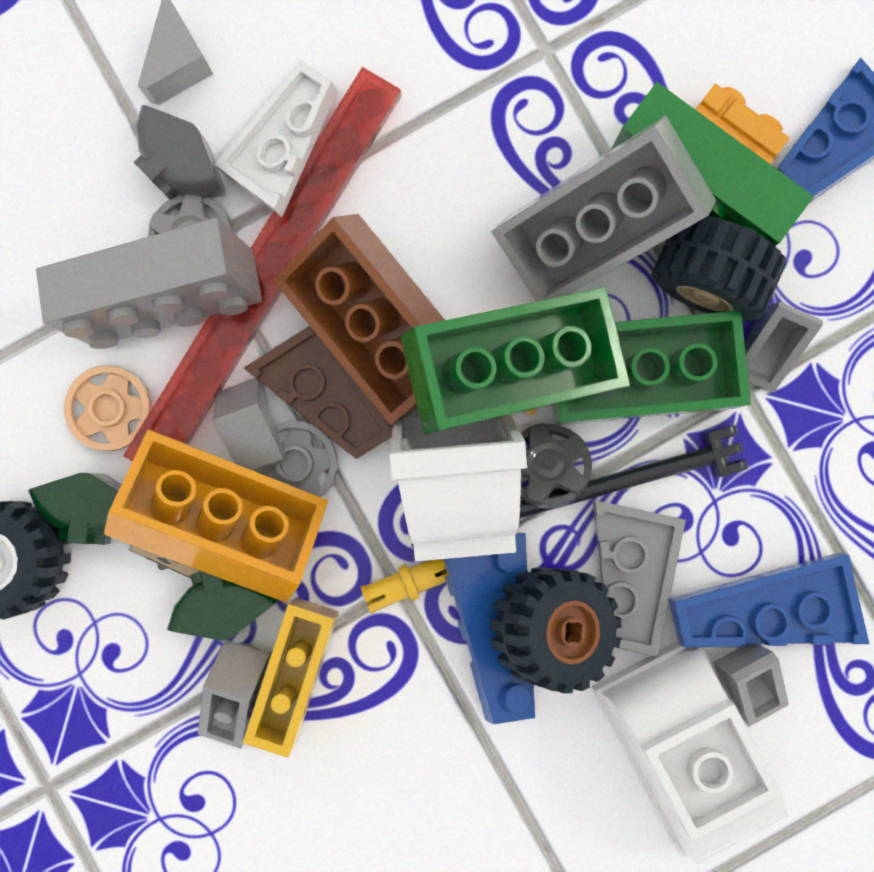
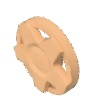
(106, 407)

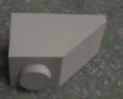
(231, 692)

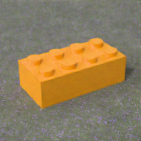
(216, 516)

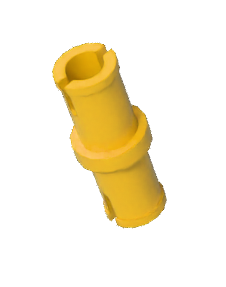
(404, 584)

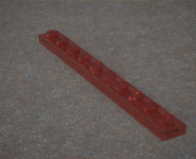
(321, 184)

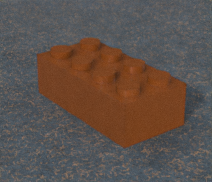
(360, 308)

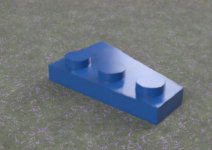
(838, 138)

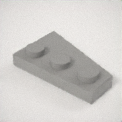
(638, 568)

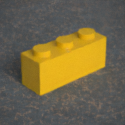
(291, 677)

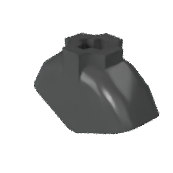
(175, 155)

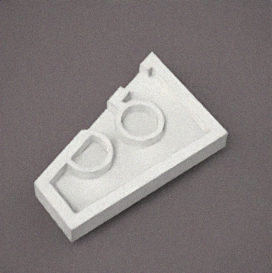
(279, 138)

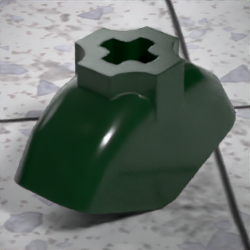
(77, 506)
(216, 608)

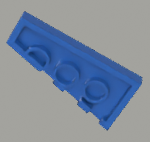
(476, 586)
(785, 606)

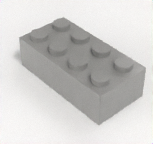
(606, 213)
(149, 285)

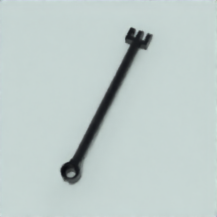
(712, 454)

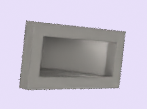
(171, 58)
(778, 343)
(248, 426)
(753, 681)

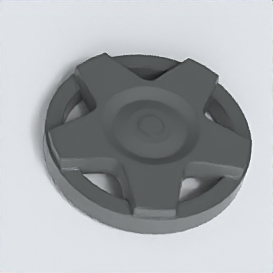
(552, 465)

